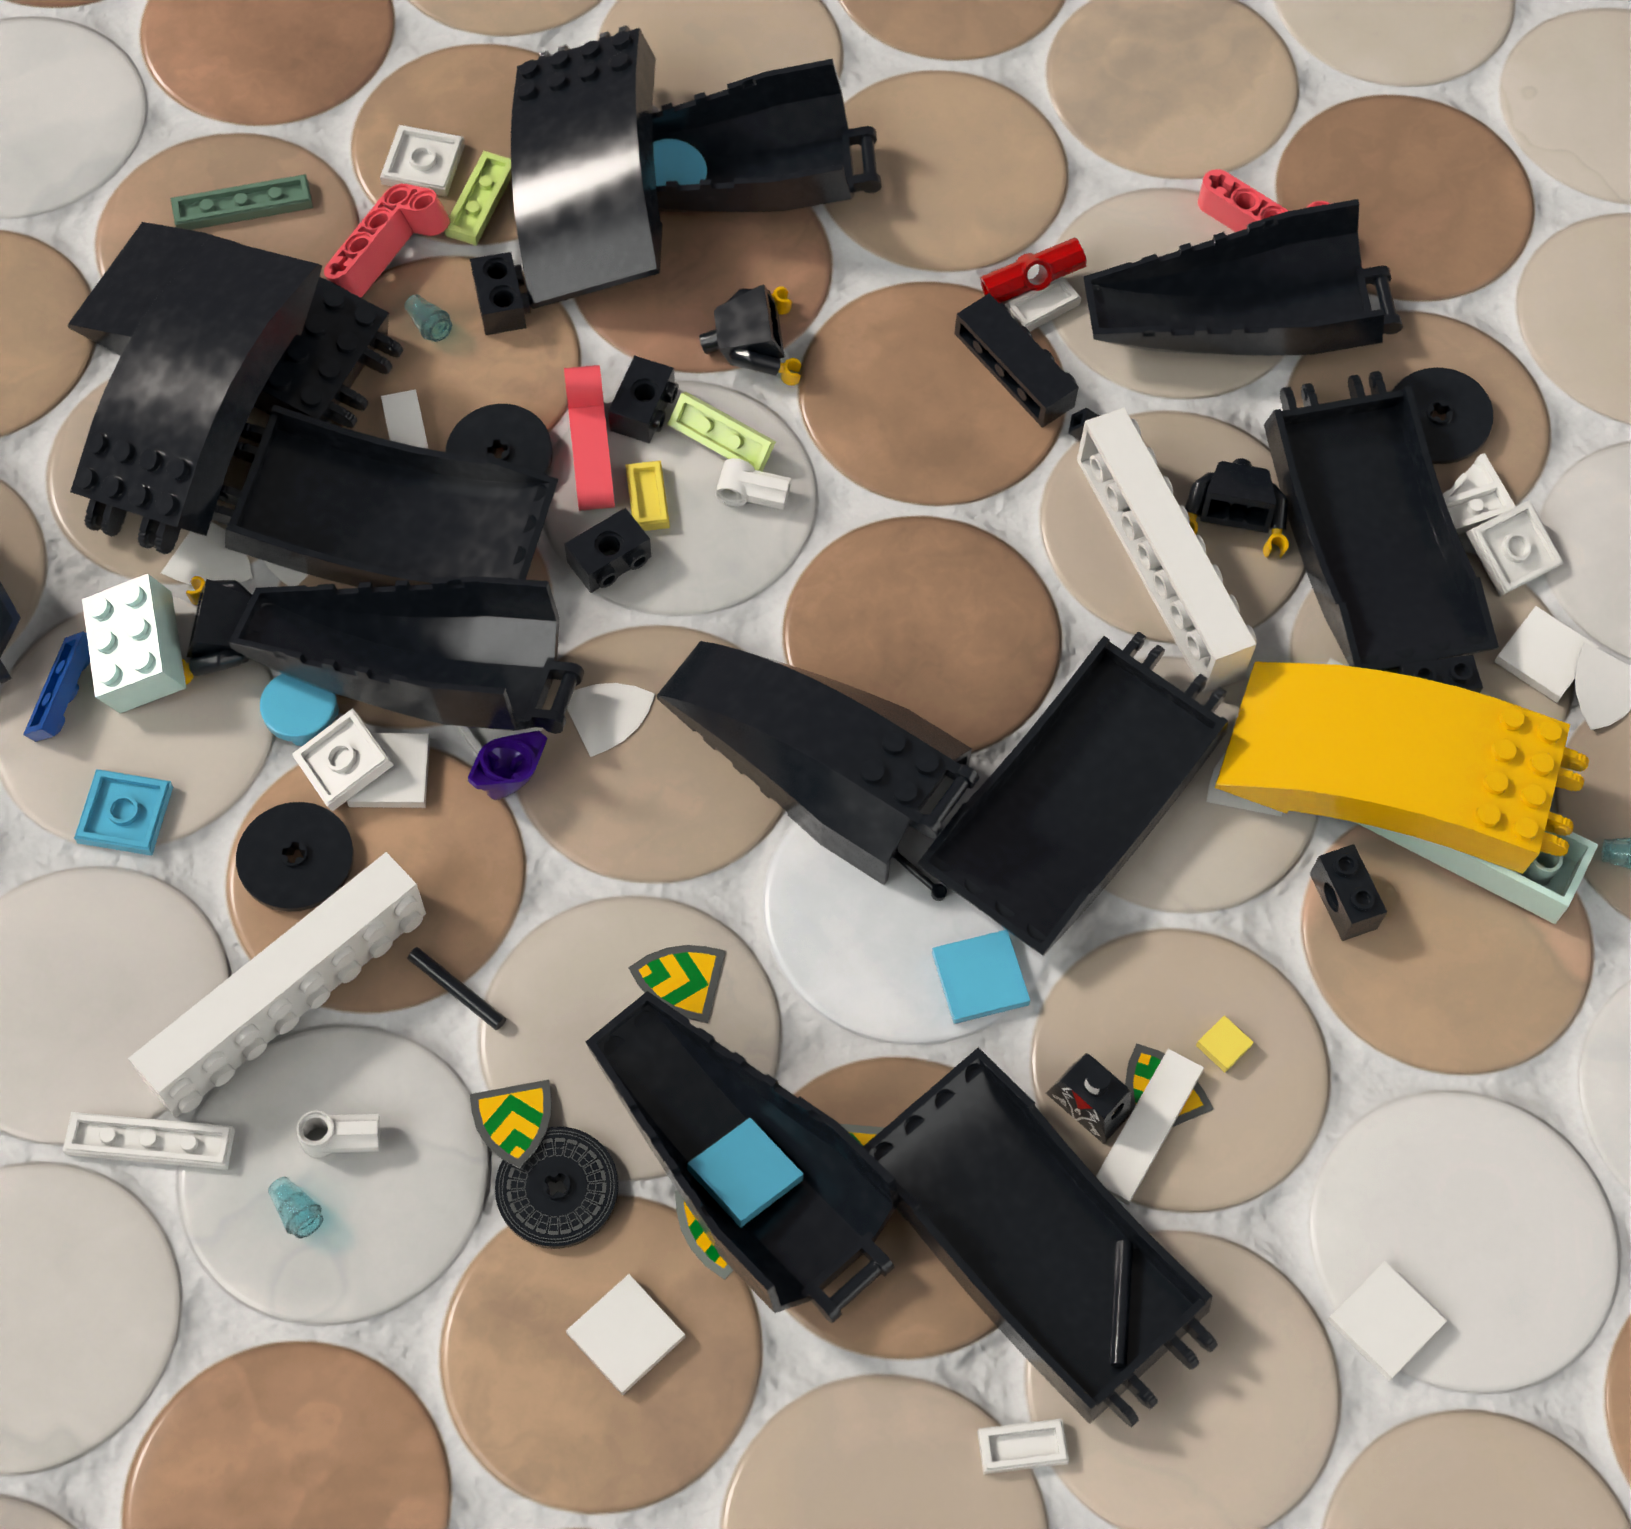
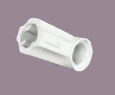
(744, 484)
(343, 1134)

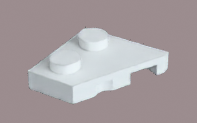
(1477, 496)

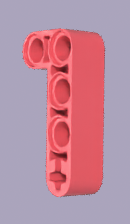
(1235, 202)
(383, 233)
(589, 438)

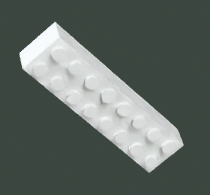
(1165, 550)
(279, 986)

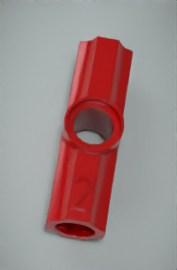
(1052, 262)

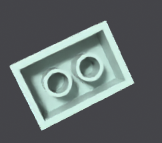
(133, 644)

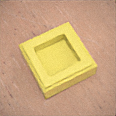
(1224, 1044)

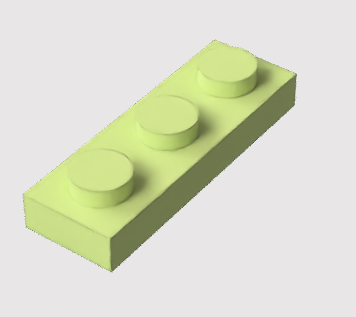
(479, 198)
(720, 431)

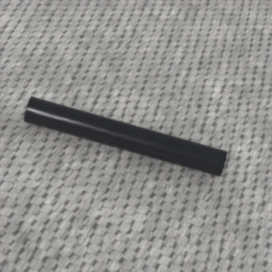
(456, 988)
(1121, 1304)

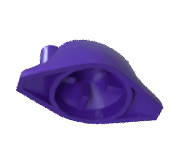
(507, 763)

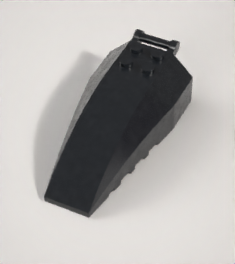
(769, 144)
(1261, 291)
(434, 651)
(823, 750)
(691, 1094)

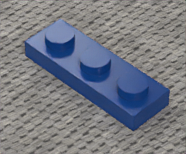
(59, 688)

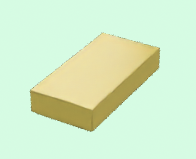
(647, 495)

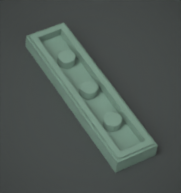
(241, 202)

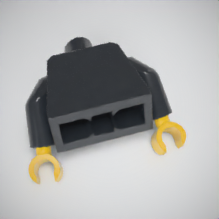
(751, 332)
(1240, 498)
(216, 618)

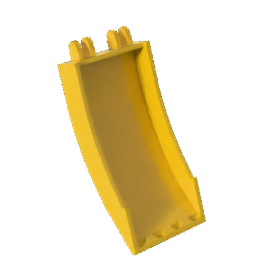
(1403, 758)

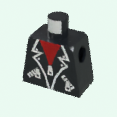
(1092, 1096)

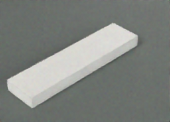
(1148, 1125)
(149, 1140)

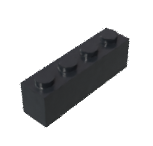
(1016, 360)

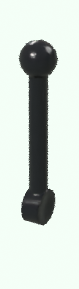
(938, 891)

